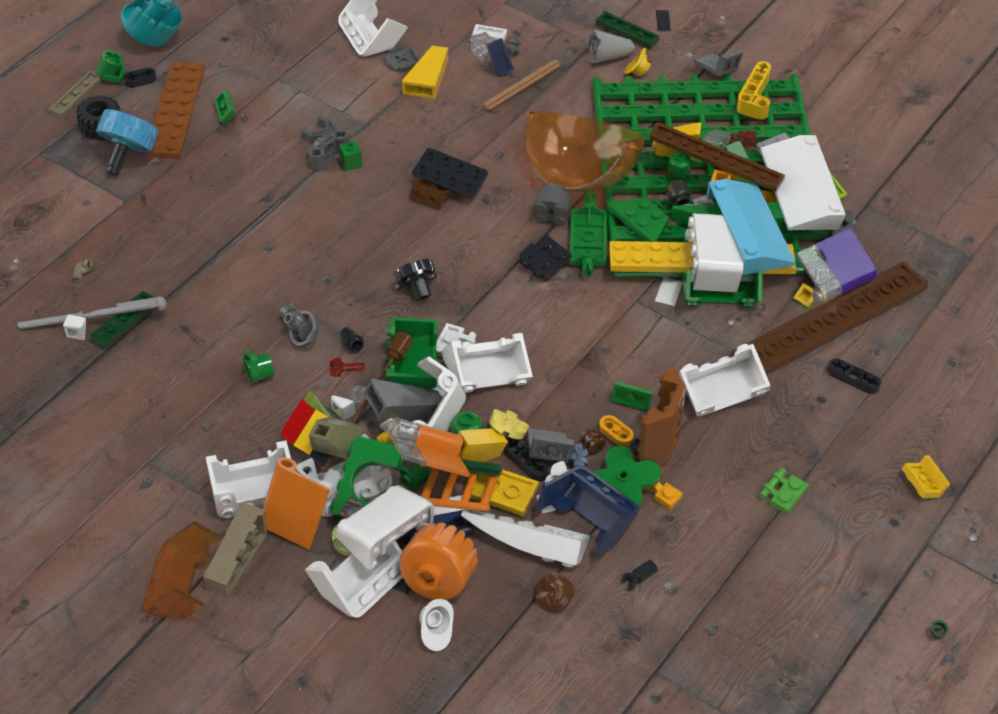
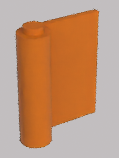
(294, 504)

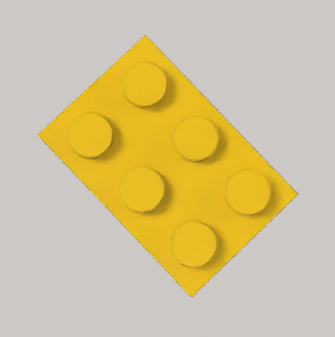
(510, 492)

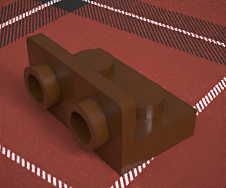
(428, 194)

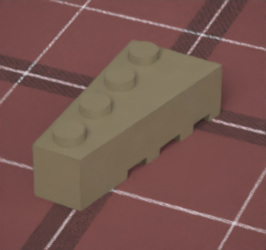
(236, 549)

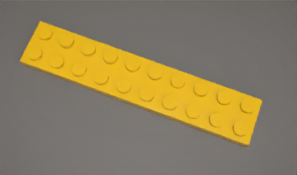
(662, 257)

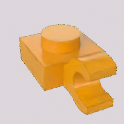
(666, 495)

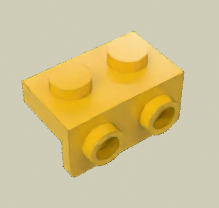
(926, 478)

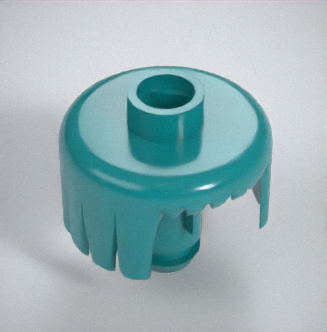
(151, 21)

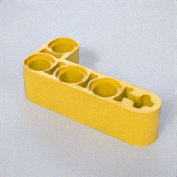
(750, 99)

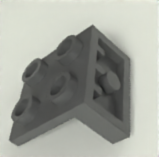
(720, 65)
(549, 445)

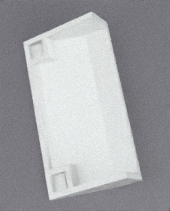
(808, 192)

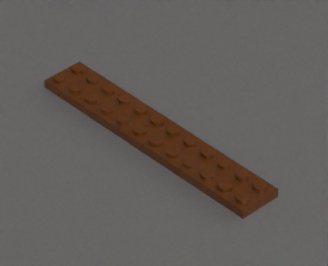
(836, 316)

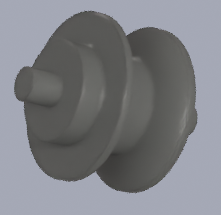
(513, 45)

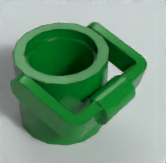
(110, 65)
(257, 366)

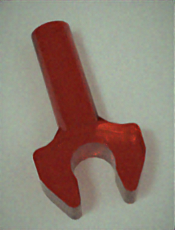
(337, 362)

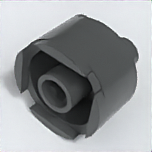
(551, 205)

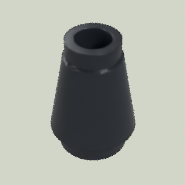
(352, 340)

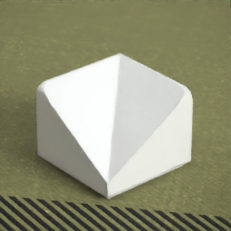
(75, 327)
(343, 407)

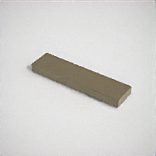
(75, 95)

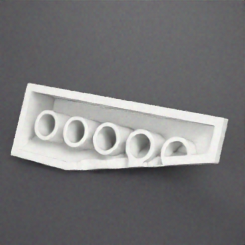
(543, 541)

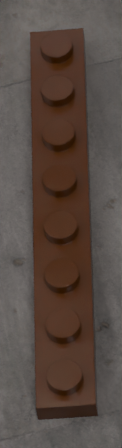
(717, 157)

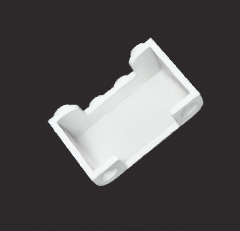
(725, 381)
(367, 484)

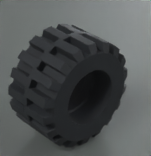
(90, 113)

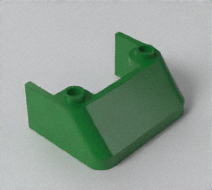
(748, 292)

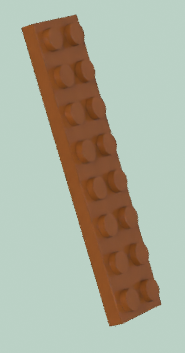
(176, 109)

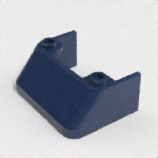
(594, 500)

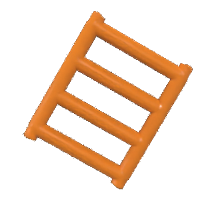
(464, 503)

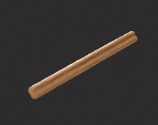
(521, 85)

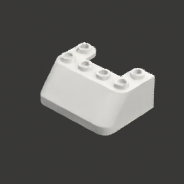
(352, 585)

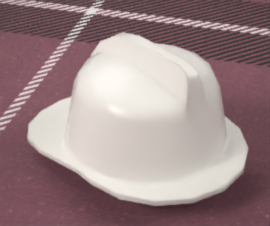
(436, 624)

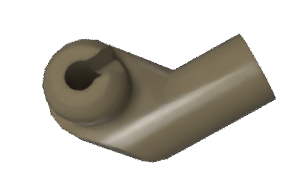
(80, 269)

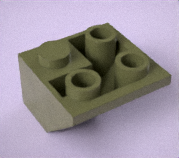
(334, 436)

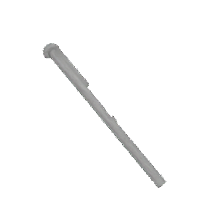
(125, 307)

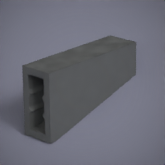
(401, 400)

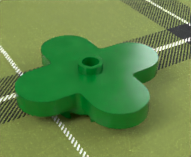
(627, 475)

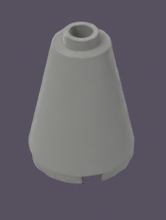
(607, 47)

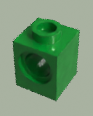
(350, 155)

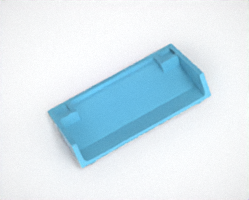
(751, 225)

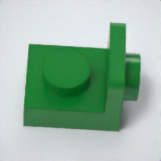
(414, 476)

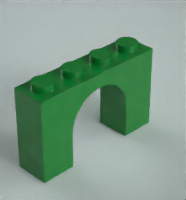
(363, 454)

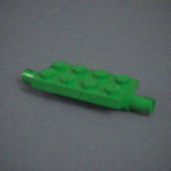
(588, 236)

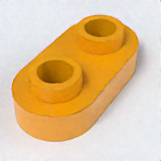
(617, 430)

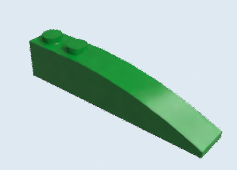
(682, 213)

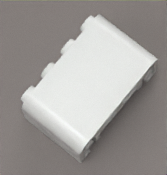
(716, 255)
(242, 481)

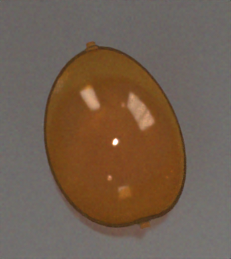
(573, 149)

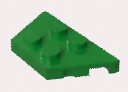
(641, 217)

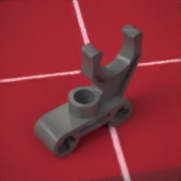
(325, 142)

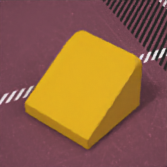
(804, 295)

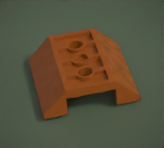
(662, 427)

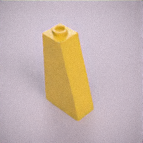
(427, 74)

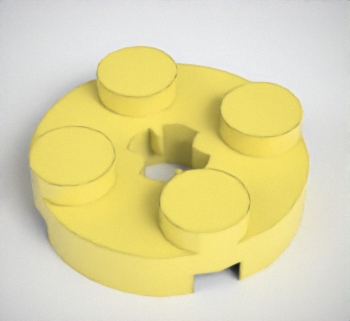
(508, 422)

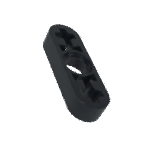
(851, 369)
(527, 467)

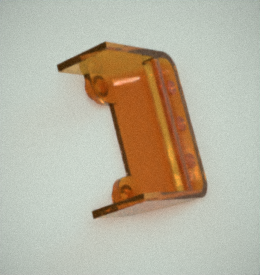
(175, 570)

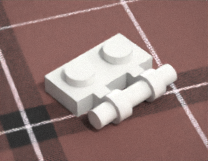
(453, 333)

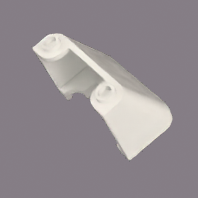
(488, 363)
(383, 522)

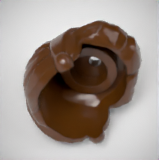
(554, 591)

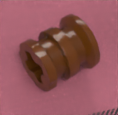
(601, 443)

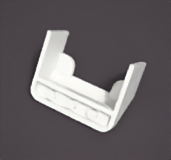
(358, 26)
(450, 403)

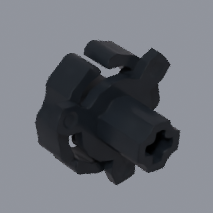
(416, 275)

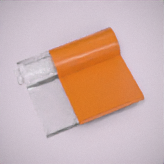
(427, 445)

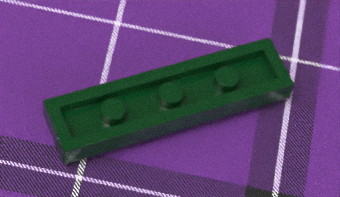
(627, 30)
(118, 324)

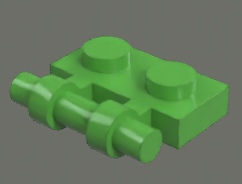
(789, 493)

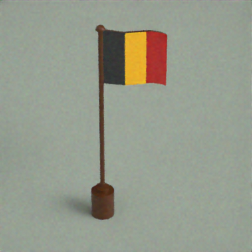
(304, 416)

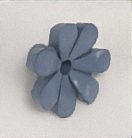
(578, 455)

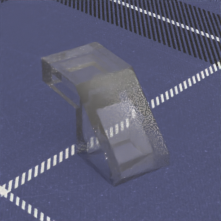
(718, 138)

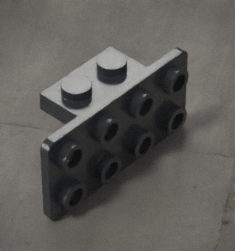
(450, 173)

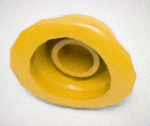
(639, 64)

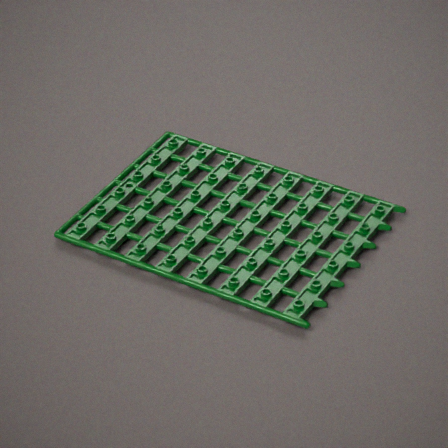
(681, 112)

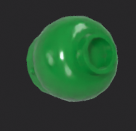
(465, 421)

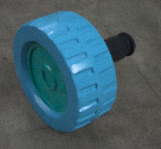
(126, 133)

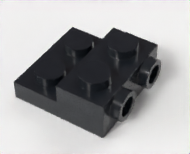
(544, 257)

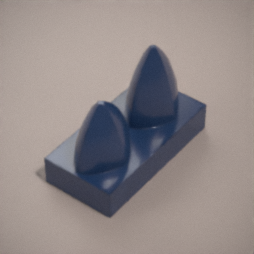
(499, 57)

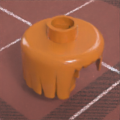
(438, 561)

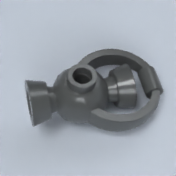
(299, 322)

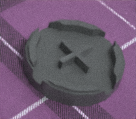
(401, 59)

